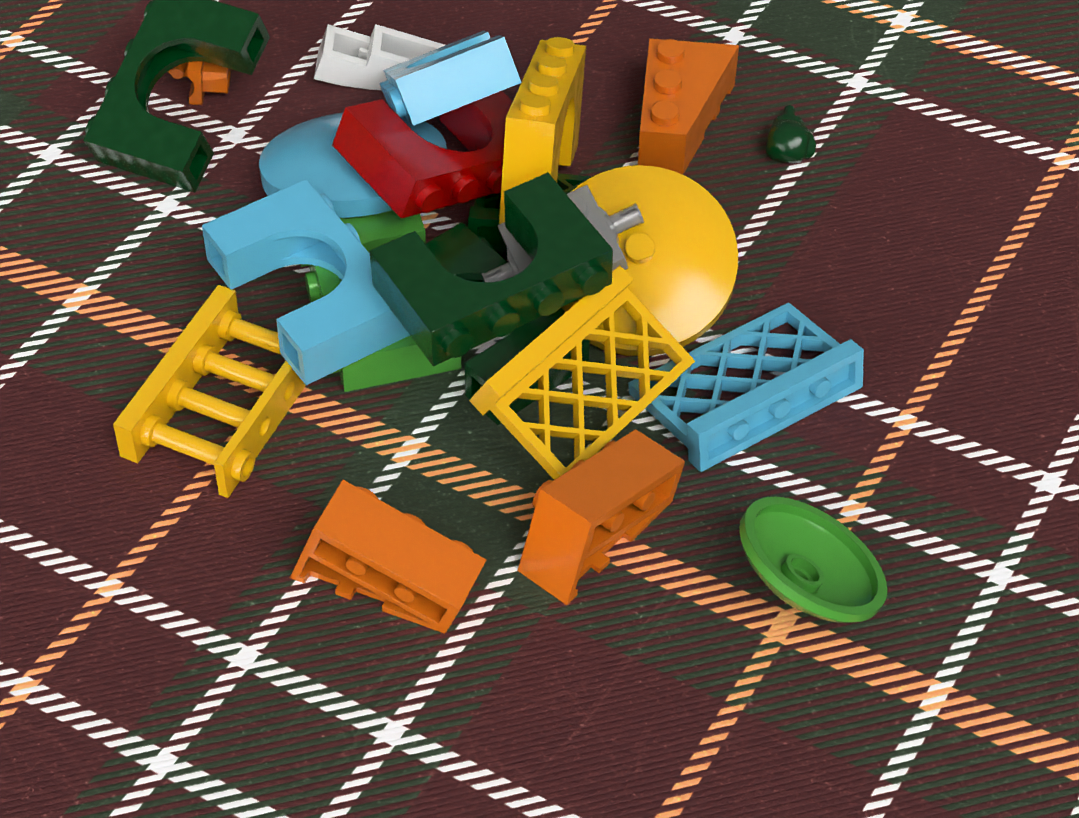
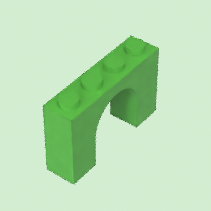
(403, 358)

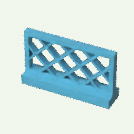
(767, 404)

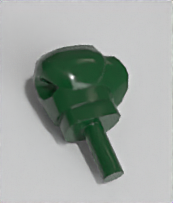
(789, 138)

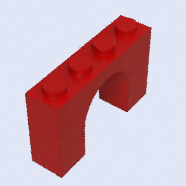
(415, 173)

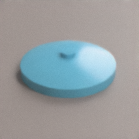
(308, 154)

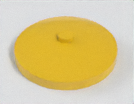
(678, 257)

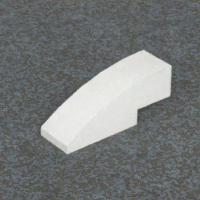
(359, 60)

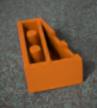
(681, 98)
(595, 507)
(389, 558)

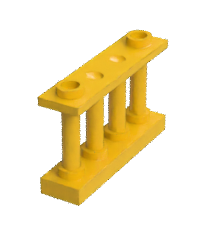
(171, 389)

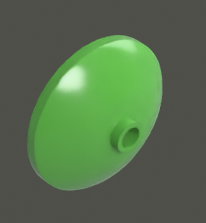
(812, 560)

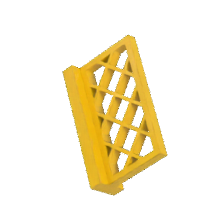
(549, 351)

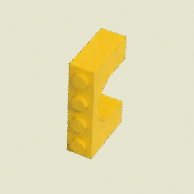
(544, 115)

